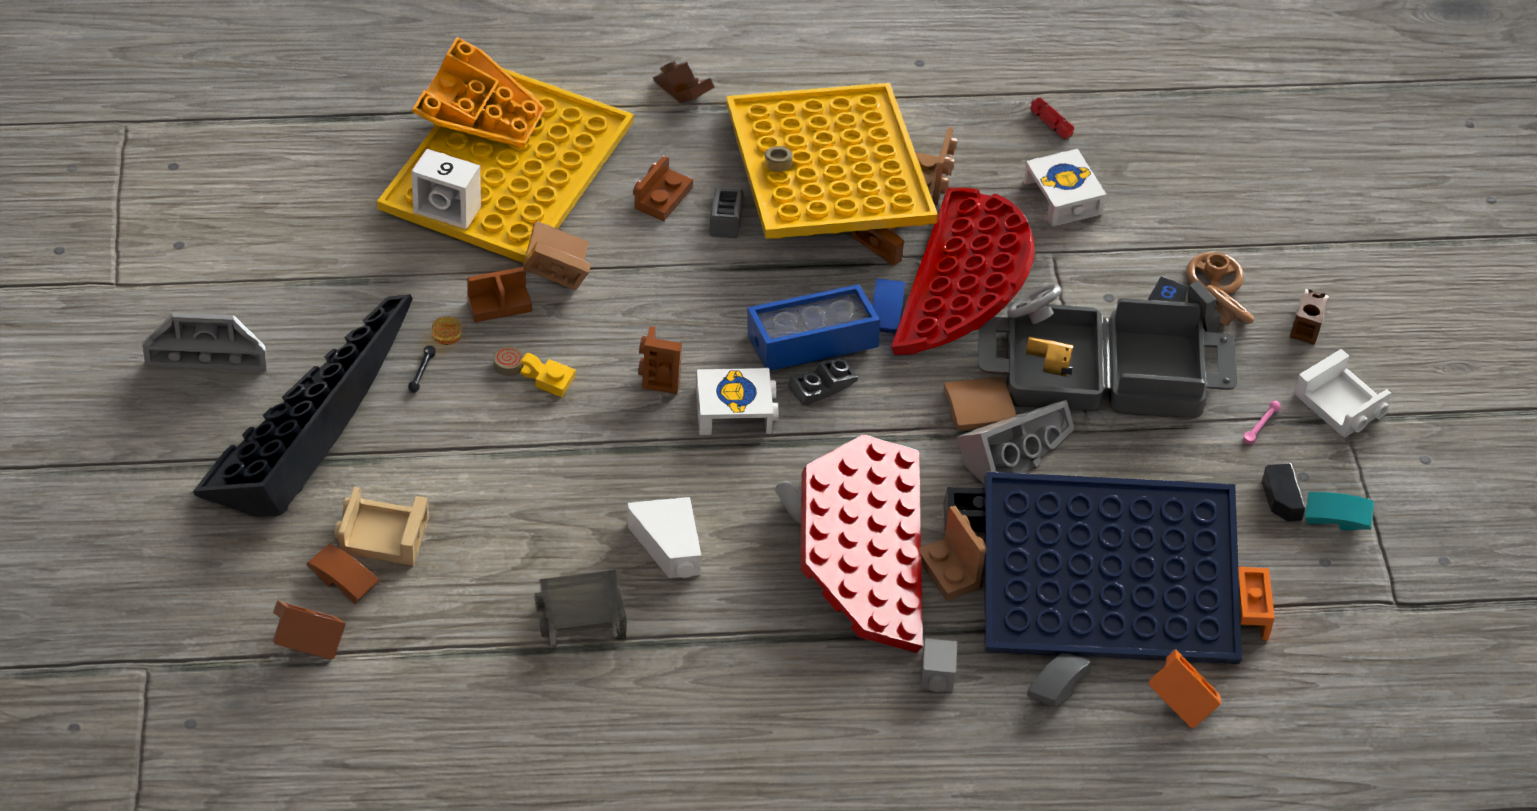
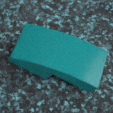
(1337, 508)

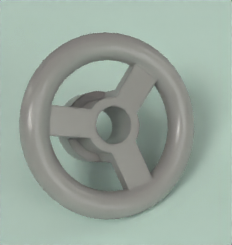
(1035, 304)

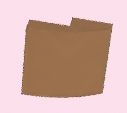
(978, 402)

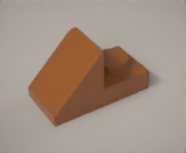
(882, 242)

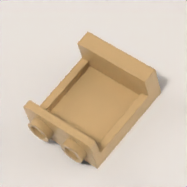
(382, 529)

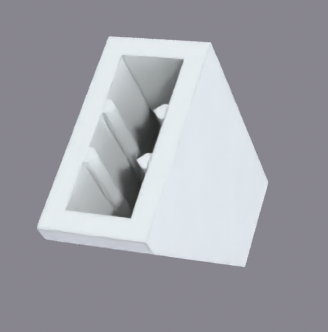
(667, 534)

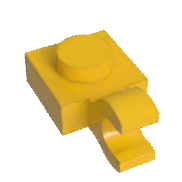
(549, 377)

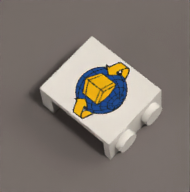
(1067, 186)
(735, 395)

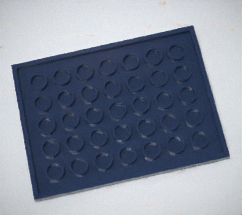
(1111, 567)

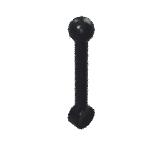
(429, 352)

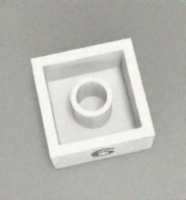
(446, 189)

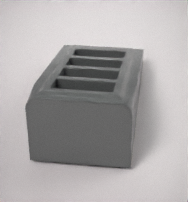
(726, 215)

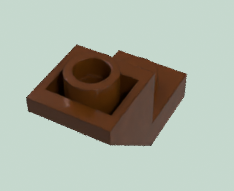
(681, 83)

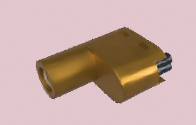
(1056, 355)

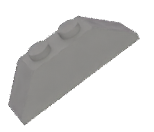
(204, 342)

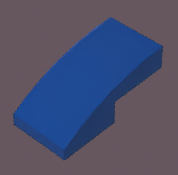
(888, 303)

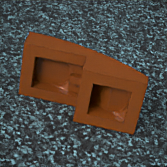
(343, 570)

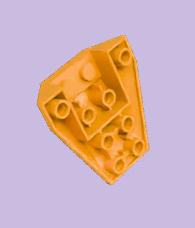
(479, 98)

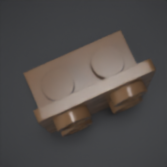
(936, 168)
(557, 256)
(956, 560)

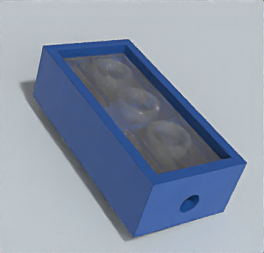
(813, 327)

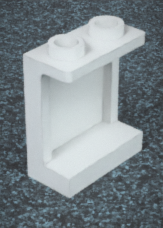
(1340, 395)

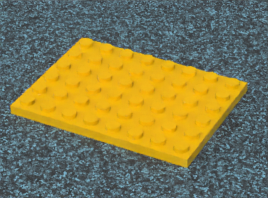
(848, 161)
(526, 181)

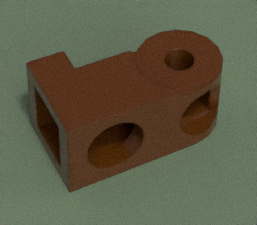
(1309, 316)

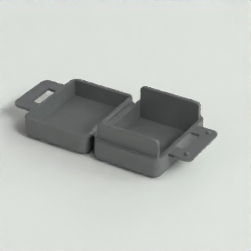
(1143, 354)

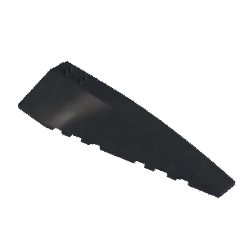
(288, 446)

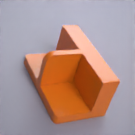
(1256, 599)
(1185, 690)

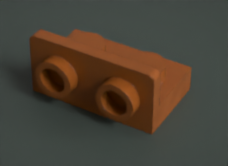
(661, 190)
(660, 363)

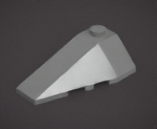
(1016, 442)

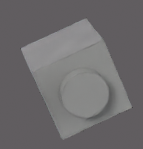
(938, 665)

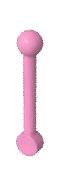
(1250, 437)

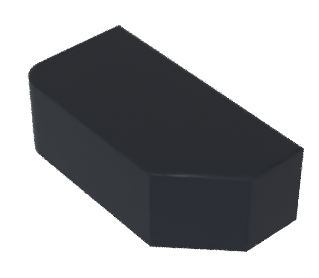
(1283, 492)

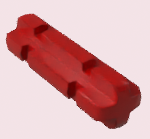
(1052, 118)

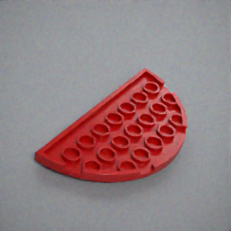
(968, 271)

